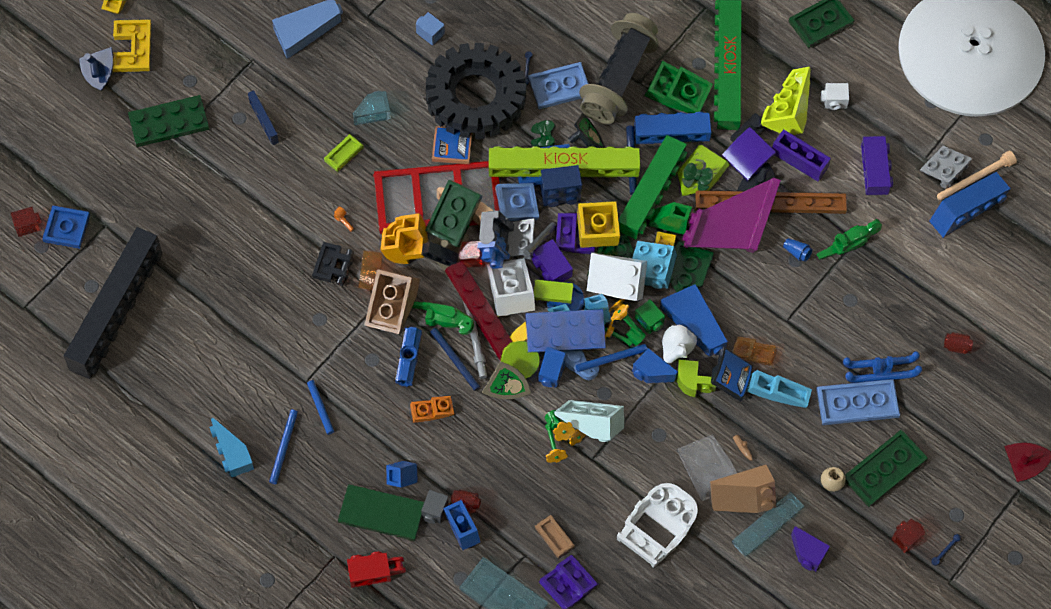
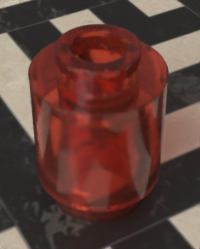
(958, 342)
(470, 500)

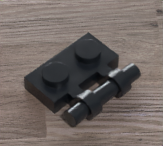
(327, 260)

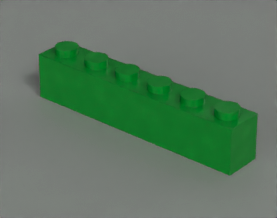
(651, 187)

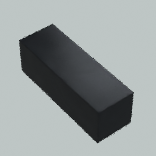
(439, 253)

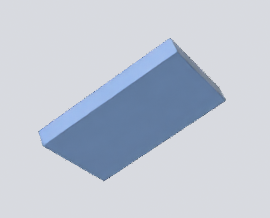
(558, 85)

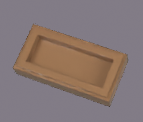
(554, 536)

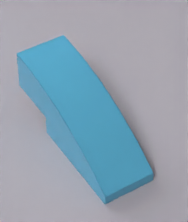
(779, 389)

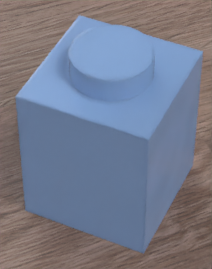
(430, 28)

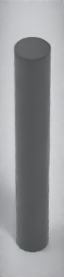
(543, 235)

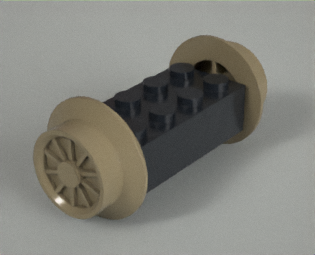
(634, 37)

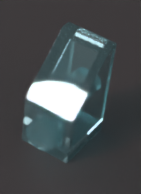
(372, 109)

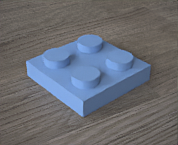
(517, 201)

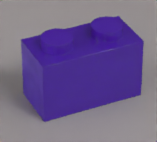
(552, 262)

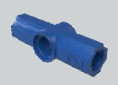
(407, 366)

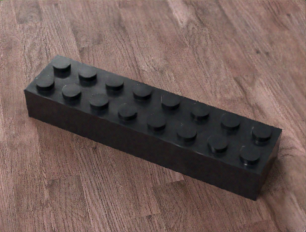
(113, 303)

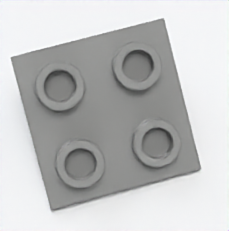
(946, 166)
(521, 237)

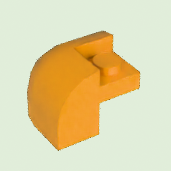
(404, 239)

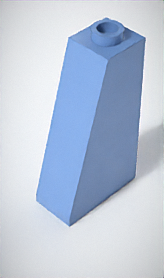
(306, 25)

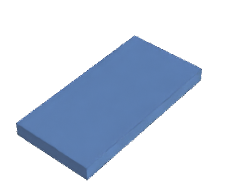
(858, 402)

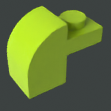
(689, 380)

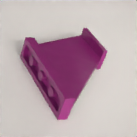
(734, 222)

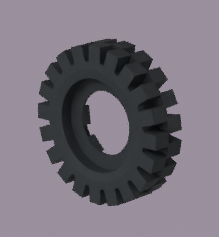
(449, 71)

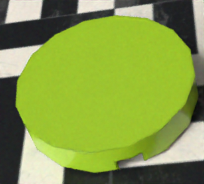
(518, 357)

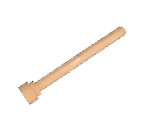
(1007, 159)

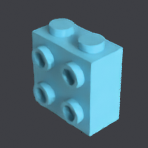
(659, 260)

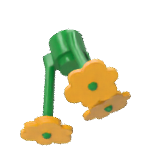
(634, 335)
(562, 432)

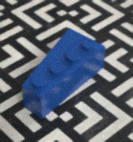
(969, 203)

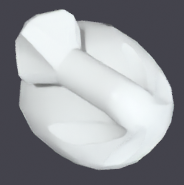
(677, 343)

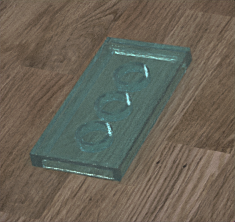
(498, 590)

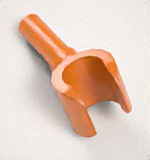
(339, 216)

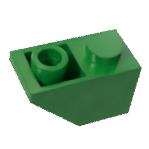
(672, 217)

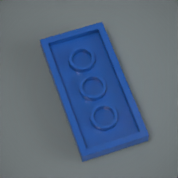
(565, 330)

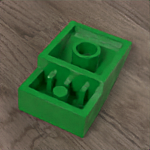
(678, 88)

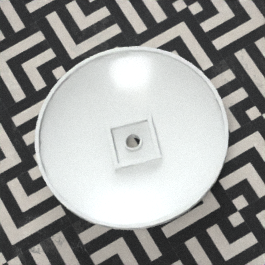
(967, 77)

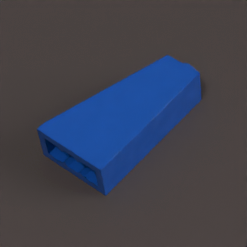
(692, 312)

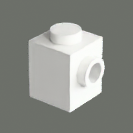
(835, 95)

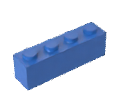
(681, 126)

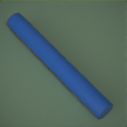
(320, 407)

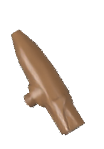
(742, 445)

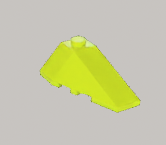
(790, 105)

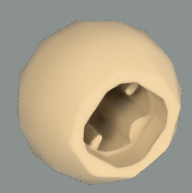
(833, 479)

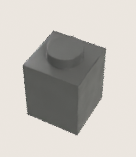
(433, 507)

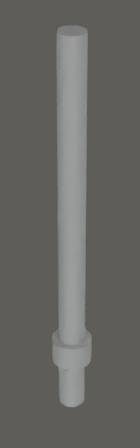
(479, 358)

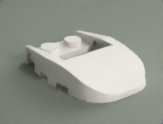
(668, 507)

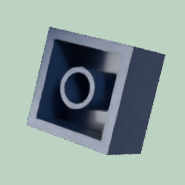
(561, 186)

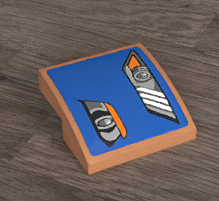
(451, 147)

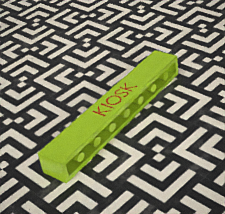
(591, 161)

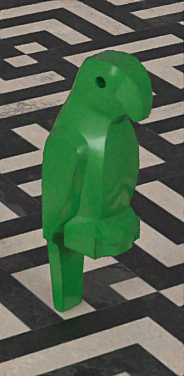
(851, 239)
(446, 316)

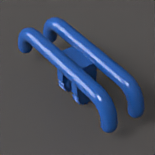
(882, 368)

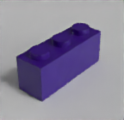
(801, 155)
(876, 165)

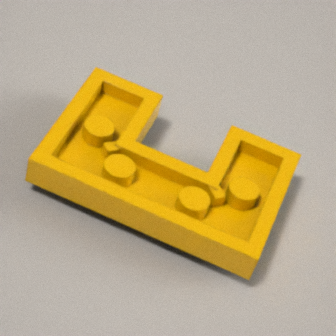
(140, 35)

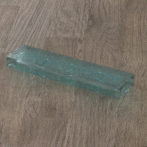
(767, 524)

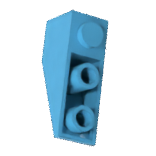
(235, 452)

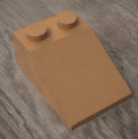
(391, 301)
(745, 491)

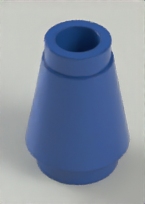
(798, 249)

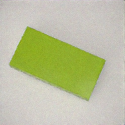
(343, 153)
(553, 291)

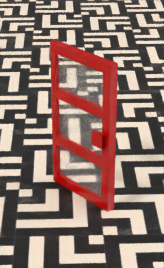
(415, 189)

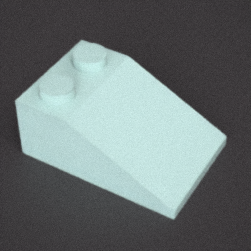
(593, 419)

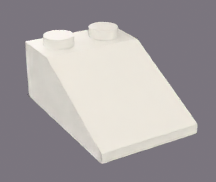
(617, 276)
(511, 288)

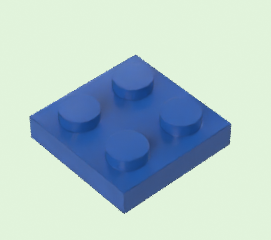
(66, 227)

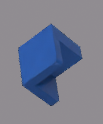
(401, 473)

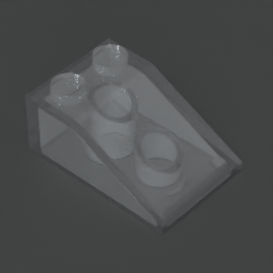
(705, 463)

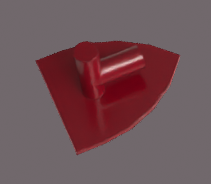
(1027, 459)

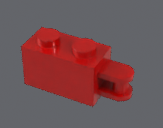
(373, 568)

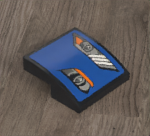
(732, 374)

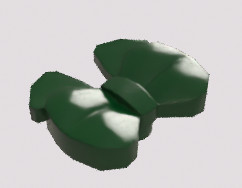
(545, 129)
(703, 176)

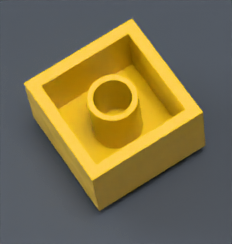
(598, 224)

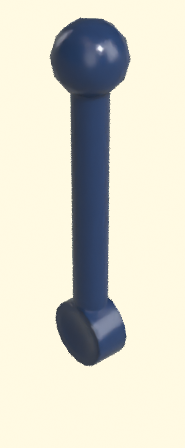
(528, 55)
(935, 561)

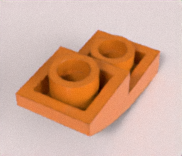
(431, 410)

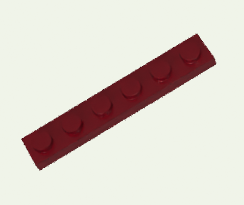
(479, 307)

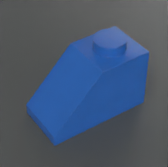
(552, 367)
(653, 369)
(462, 525)

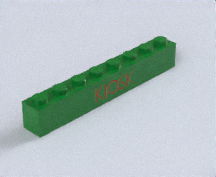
(729, 65)

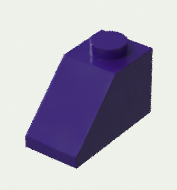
(808, 549)

